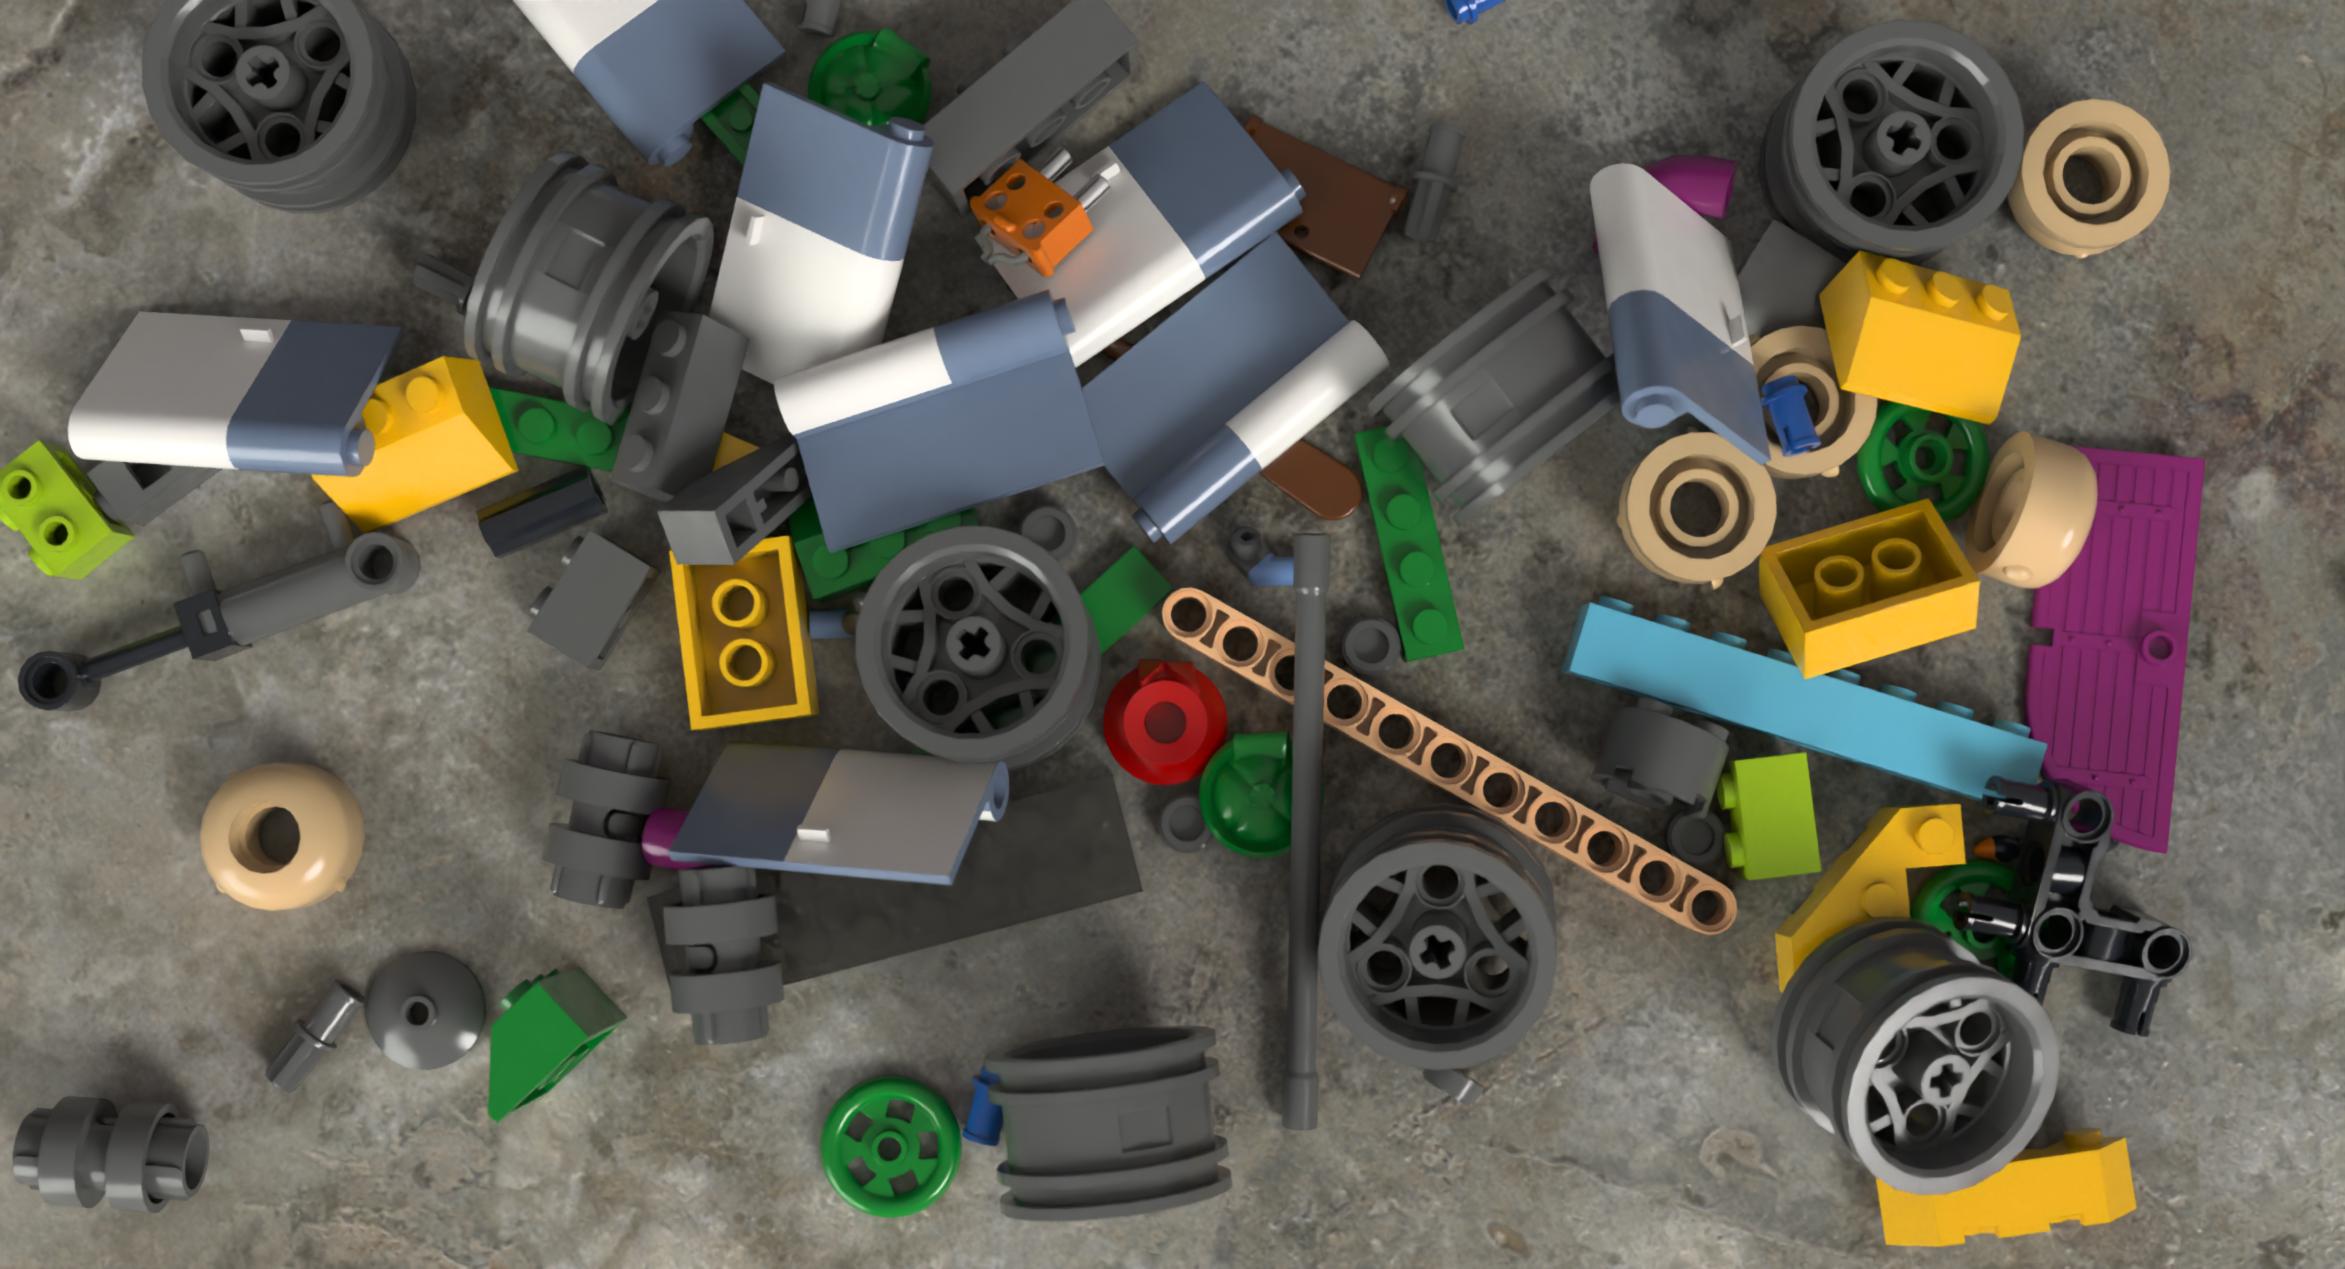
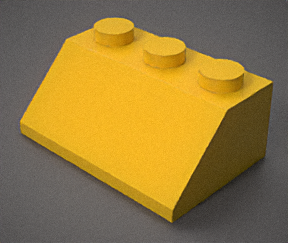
(1920, 336)
(432, 443)

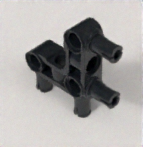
(2056, 883)

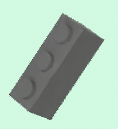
(679, 404)

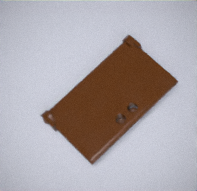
(1342, 206)

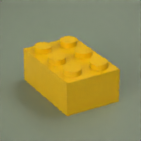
(1868, 588)
(746, 638)

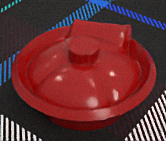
(1165, 721)

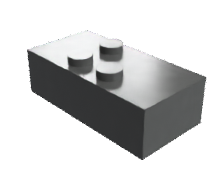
(1028, 98)

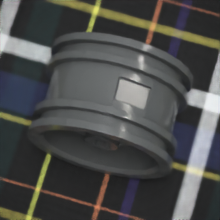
(1915, 87)
(348, 111)
(581, 283)
(1500, 394)
(921, 580)
(1439, 938)
(1915, 1055)
(1108, 1123)

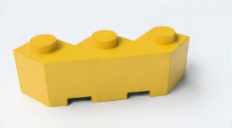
(1871, 877)
(2071, 1180)

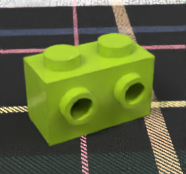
(57, 513)
(1769, 816)

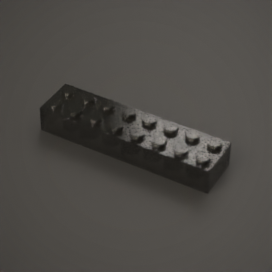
(1033, 863)

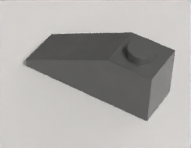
(736, 505)

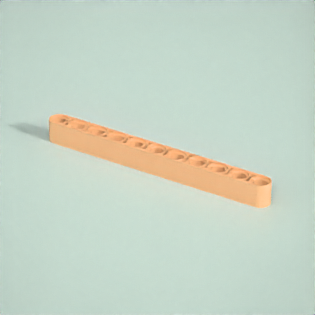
(1476, 765)

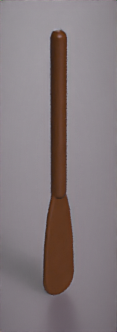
(1301, 472)

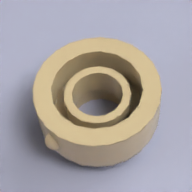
(2122, 151)
(1843, 415)
(1743, 495)
(2031, 512)
(328, 828)

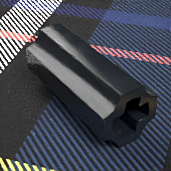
(542, 512)

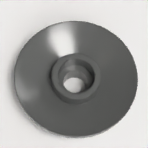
(453, 1003)

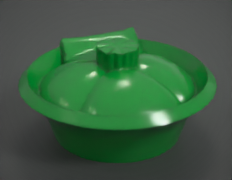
(872, 78)
(1249, 794)

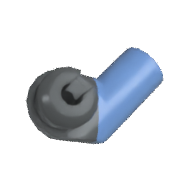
(1256, 560)
(836, 622)

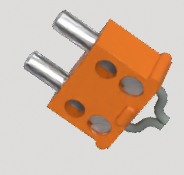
(1035, 215)

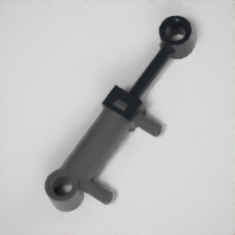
(229, 620)

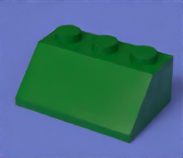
(858, 566)
(544, 1037)

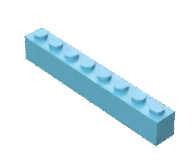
(1816, 713)

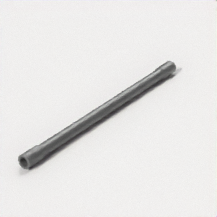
(1311, 585)

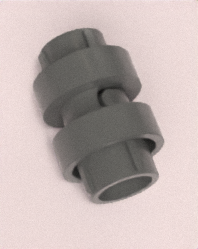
(596, 861)
(725, 974)
(90, 1151)

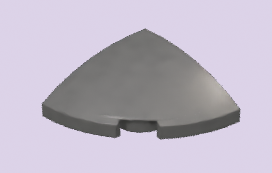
(1784, 281)

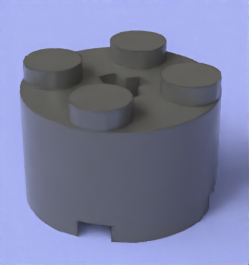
(1662, 758)

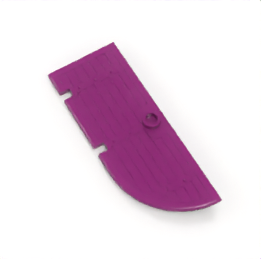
(2119, 642)

